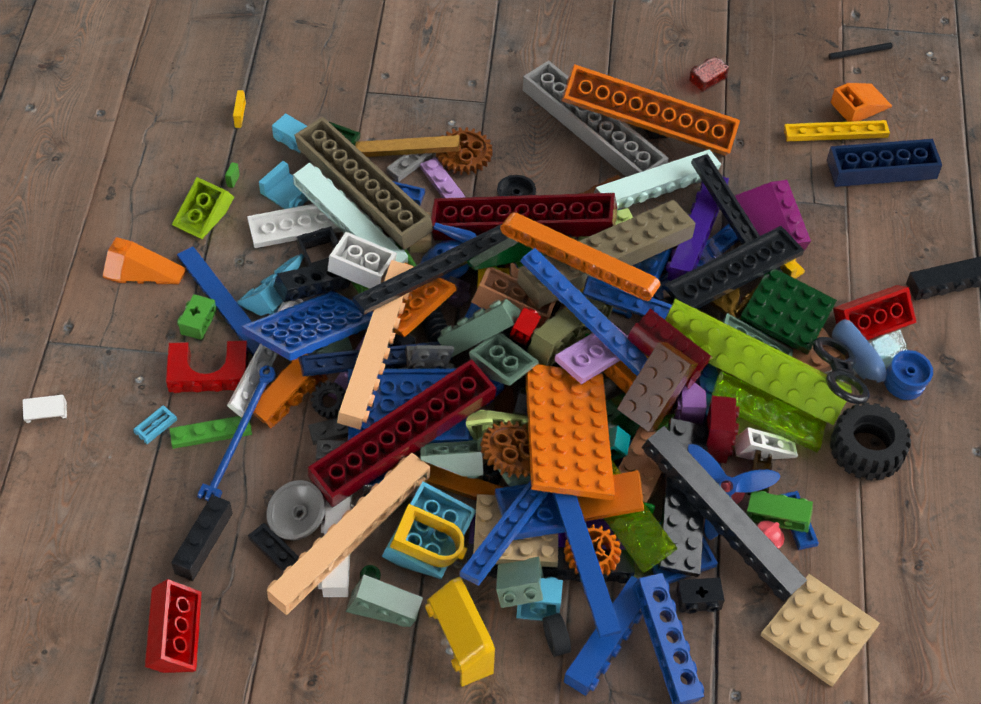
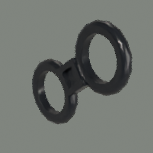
(841, 370)

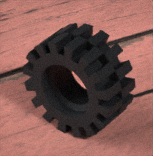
(319, 395)

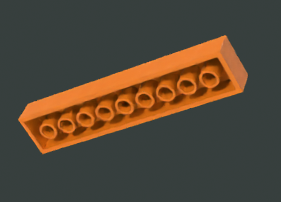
(650, 110)

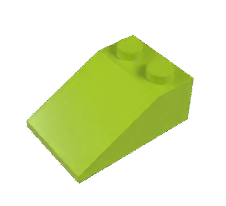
(202, 208)

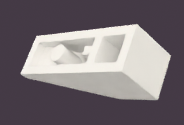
(767, 443)

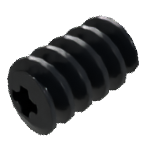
(433, 325)

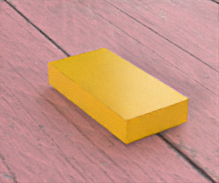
(239, 109)

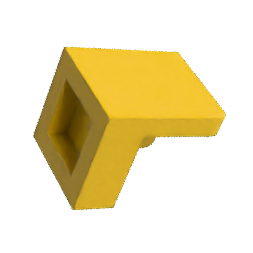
(792, 269)

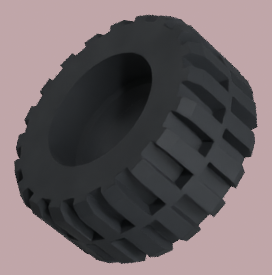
(876, 421)

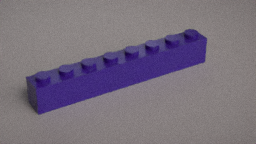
(688, 253)

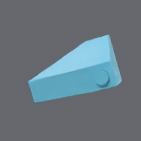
(265, 298)

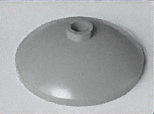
(287, 506)

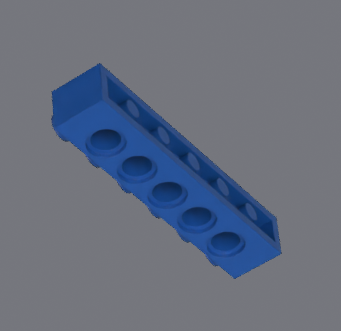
(665, 650)

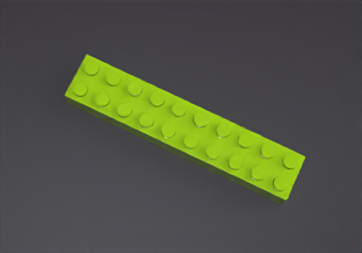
(759, 363)

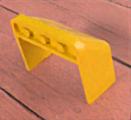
(464, 631)

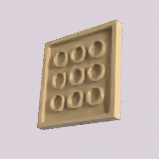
(519, 550)
(820, 630)

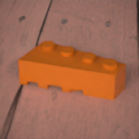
(285, 392)

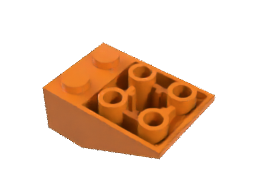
(858, 101)

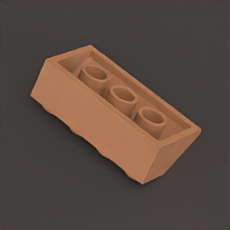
(501, 286)

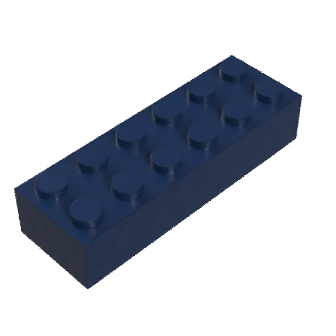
(884, 162)

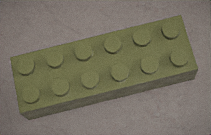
(561, 333)

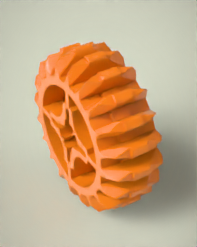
(598, 539)

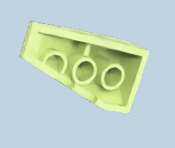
(480, 421)

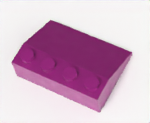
(772, 207)

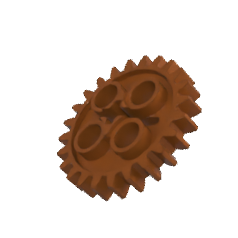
(473, 152)
(507, 448)

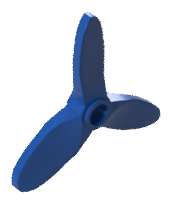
(742, 483)

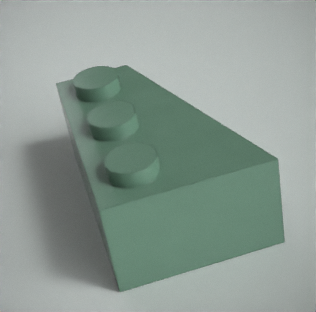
(384, 602)

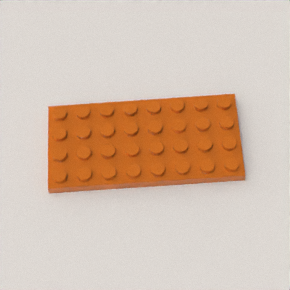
(568, 434)

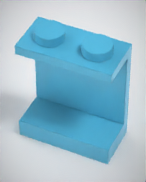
(280, 187)

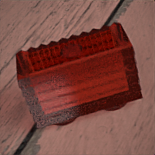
(708, 73)

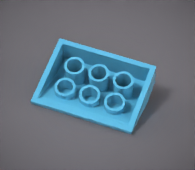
(443, 506)

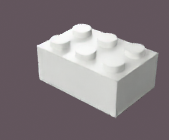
(360, 260)

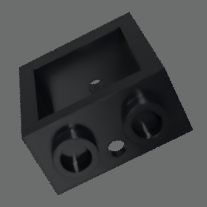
(308, 241)

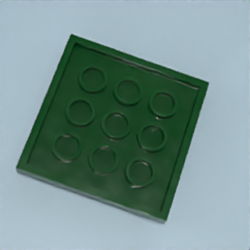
(788, 310)

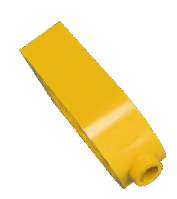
(414, 513)

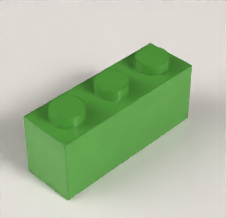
(787, 511)

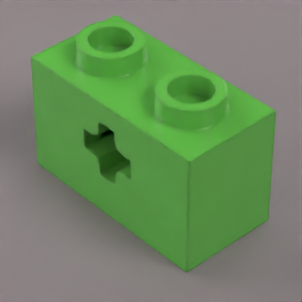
(197, 317)

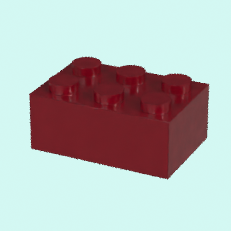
(722, 427)

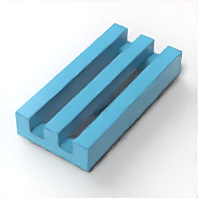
(157, 426)

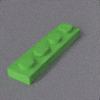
(206, 432)

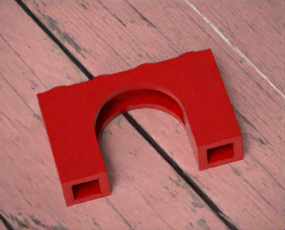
(184, 379)

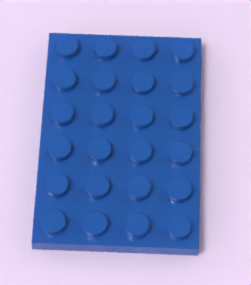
(308, 325)
(400, 386)

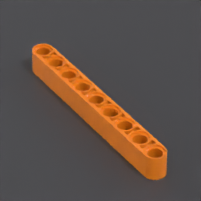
(580, 256)

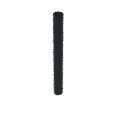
(847, 53)

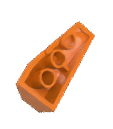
(133, 262)

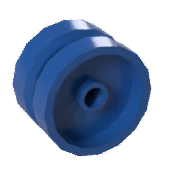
(908, 375)

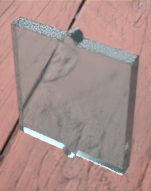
(889, 346)

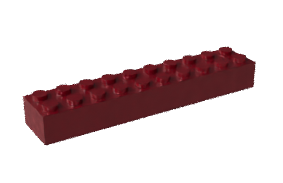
(564, 213)
(401, 433)

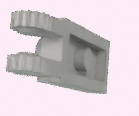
(406, 165)

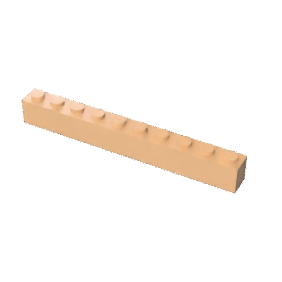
(371, 357)
(347, 533)

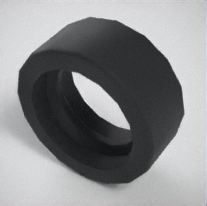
(556, 634)

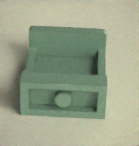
(519, 582)

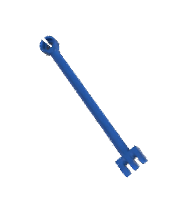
(212, 489)

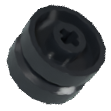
(516, 186)

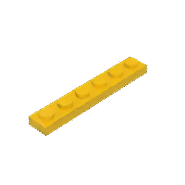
(836, 130)

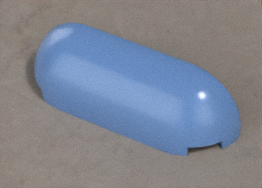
(868, 361)

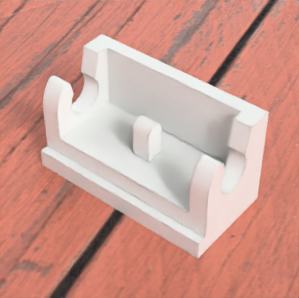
(44, 407)

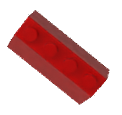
(879, 311)
(173, 628)

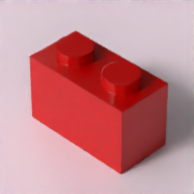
(525, 326)

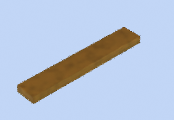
(409, 146)

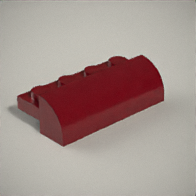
(655, 329)

